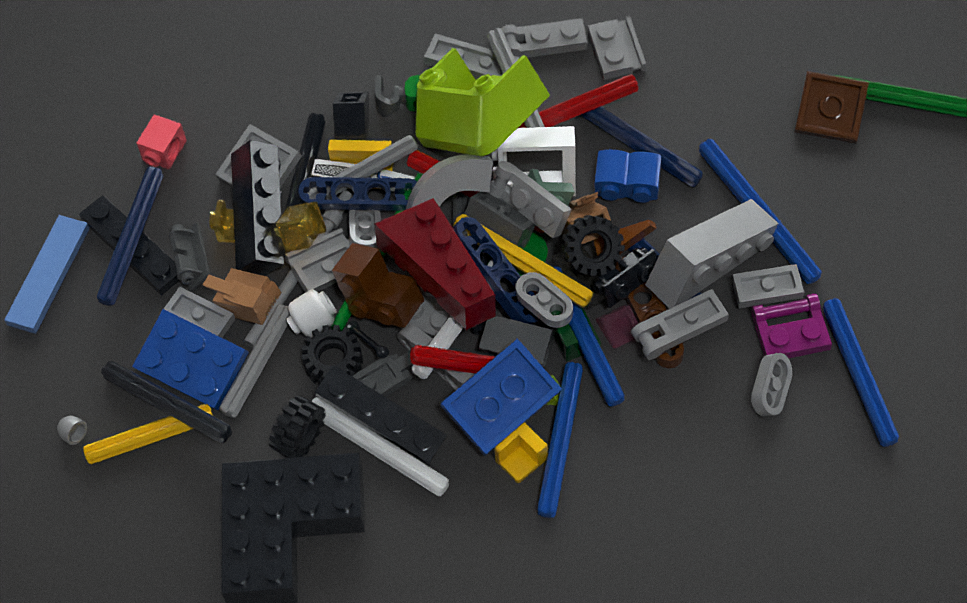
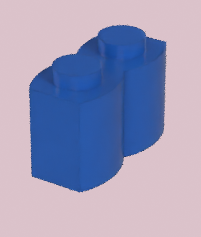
(628, 175)

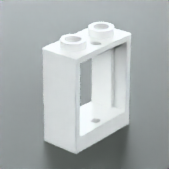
(543, 140)

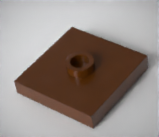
(831, 107)

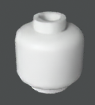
(310, 313)

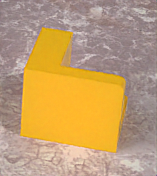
(521, 453)

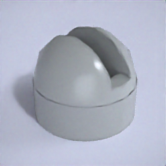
(72, 429)

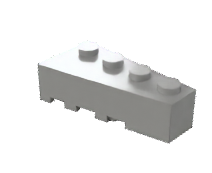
(709, 252)

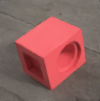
(161, 142)

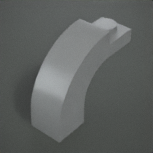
(452, 176)

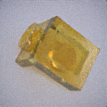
(223, 222)

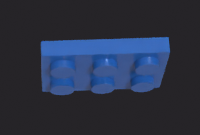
(190, 359)
(501, 397)

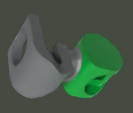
(404, 95)

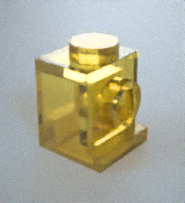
(300, 226)

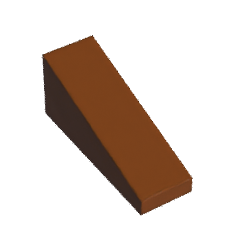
(631, 235)

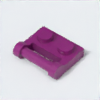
(793, 337)

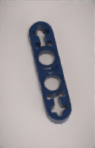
(360, 187)
(501, 268)

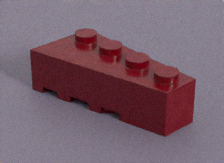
(436, 257)

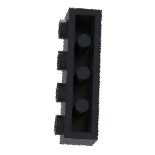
(257, 207)

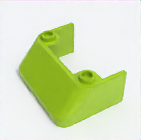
(474, 114)

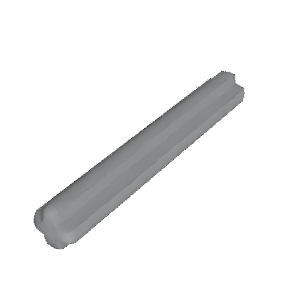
(375, 162)
(255, 362)

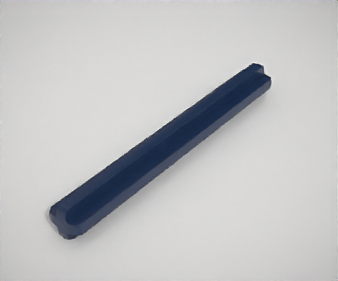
(643, 143)
(130, 236)

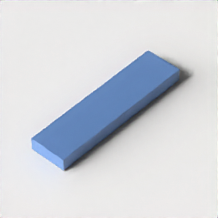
(47, 274)

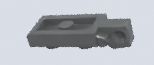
(387, 374)

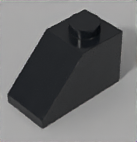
(351, 116)

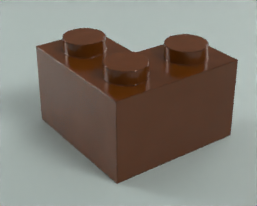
(375, 291)

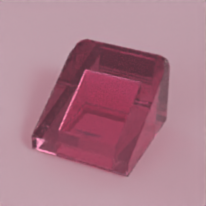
(618, 325)

